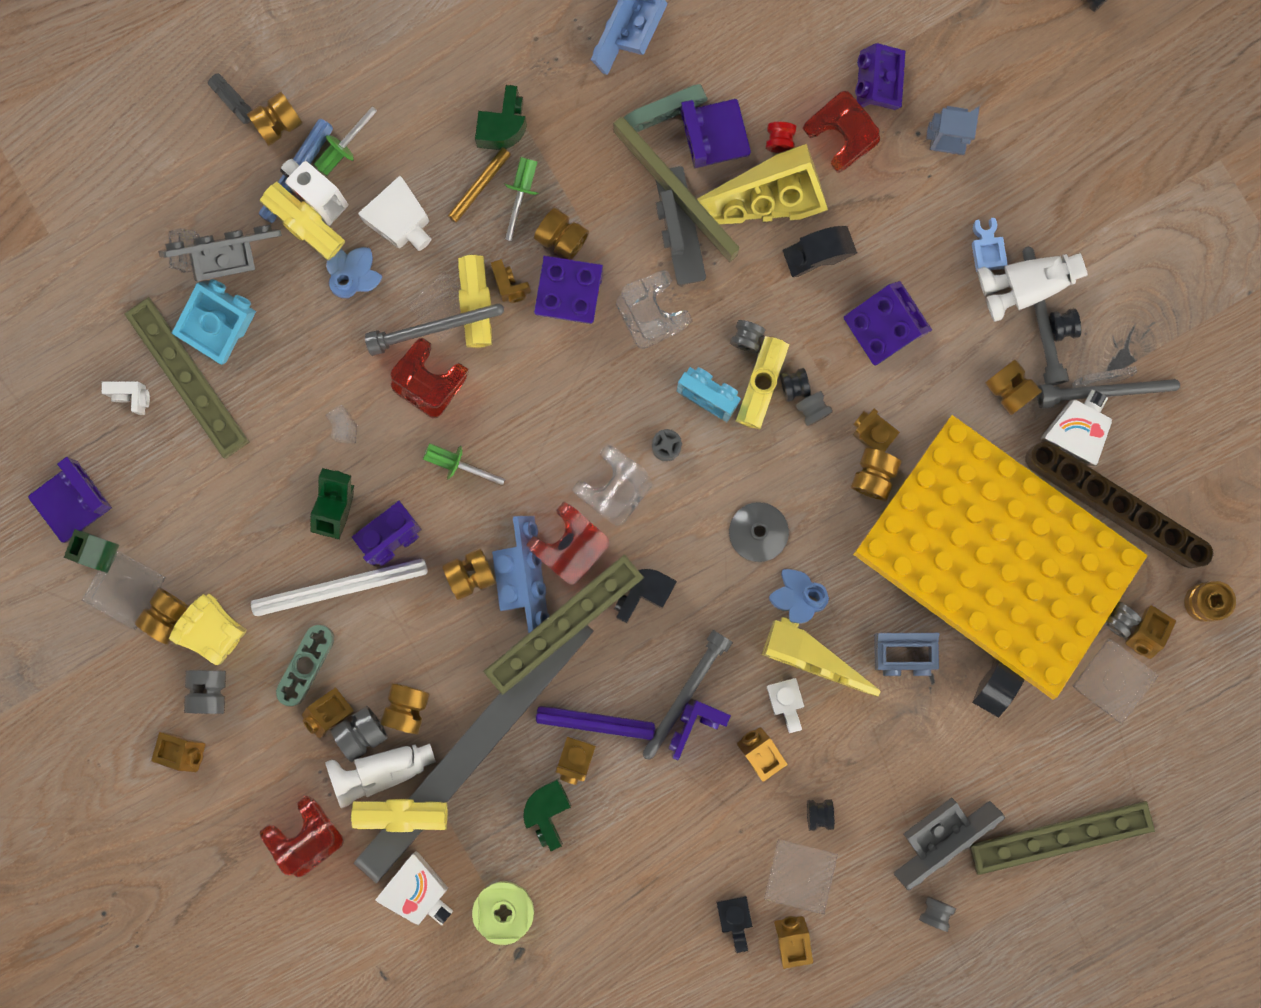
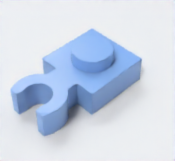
(988, 250)

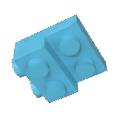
(214, 320)
(701, 390)

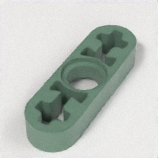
(665, 108)
(302, 689)

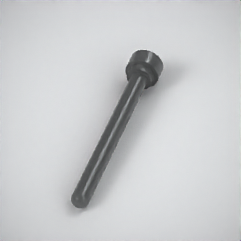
(379, 341)
(1054, 372)
(1053, 395)
(716, 645)

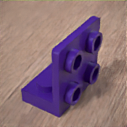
(714, 132)
(568, 289)
(887, 322)
(69, 500)
(386, 534)
(710, 717)

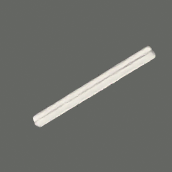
(339, 587)

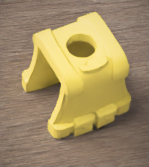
(207, 630)

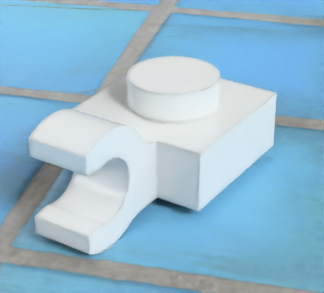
(785, 699)

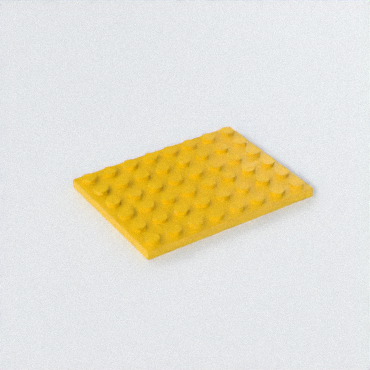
(1001, 556)

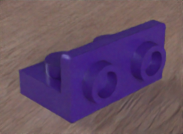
(880, 76)

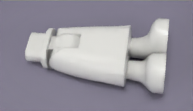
(1029, 281)
(378, 772)

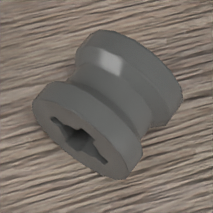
(747, 336)
(814, 408)
(664, 440)
(1122, 620)
(937, 914)

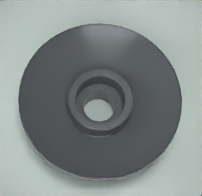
(754, 547)

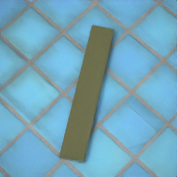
(681, 194)
(187, 378)
(563, 624)
(1062, 837)

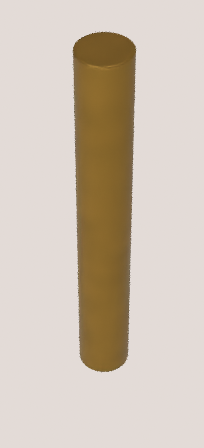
(479, 185)

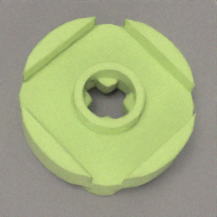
(490, 925)

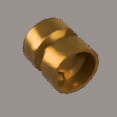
(274, 118)
(557, 232)
(1009, 377)
(876, 474)
(458, 577)
(1210, 601)
(162, 615)
(405, 708)

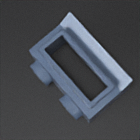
(952, 129)
(884, 640)

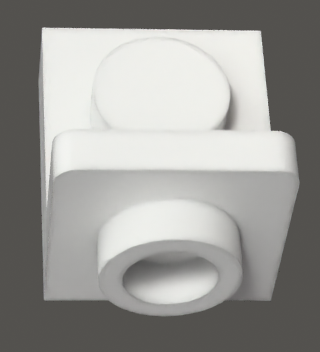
(123, 391)

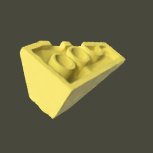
(774, 189)
(799, 649)

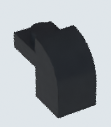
(819, 249)
(653, 588)
(997, 689)

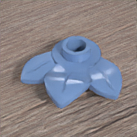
(354, 268)
(796, 594)

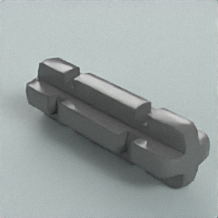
(230, 97)

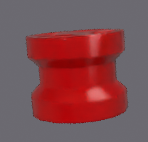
(780, 136)

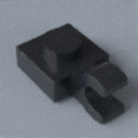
(735, 917)

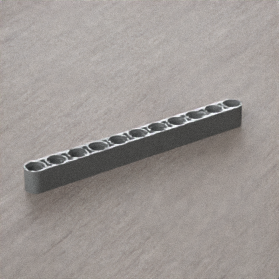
(468, 754)

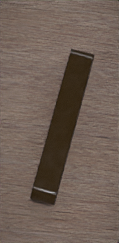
(1132, 505)

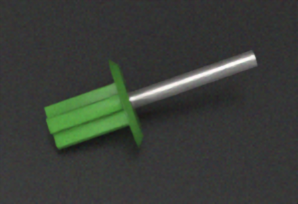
(338, 149)
(522, 184)
(452, 460)

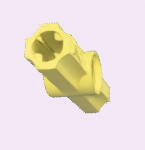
(302, 221)
(472, 296)
(769, 365)
(399, 815)

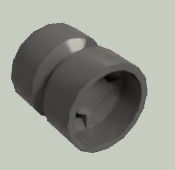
(205, 703)
(359, 734)

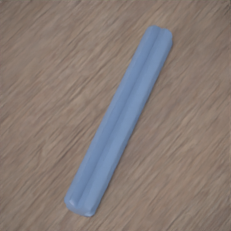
(306, 153)

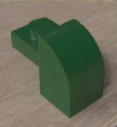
(504, 128)
(332, 503)
(91, 551)
(539, 809)

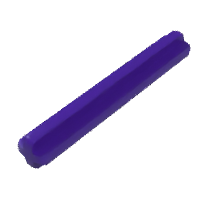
(595, 722)

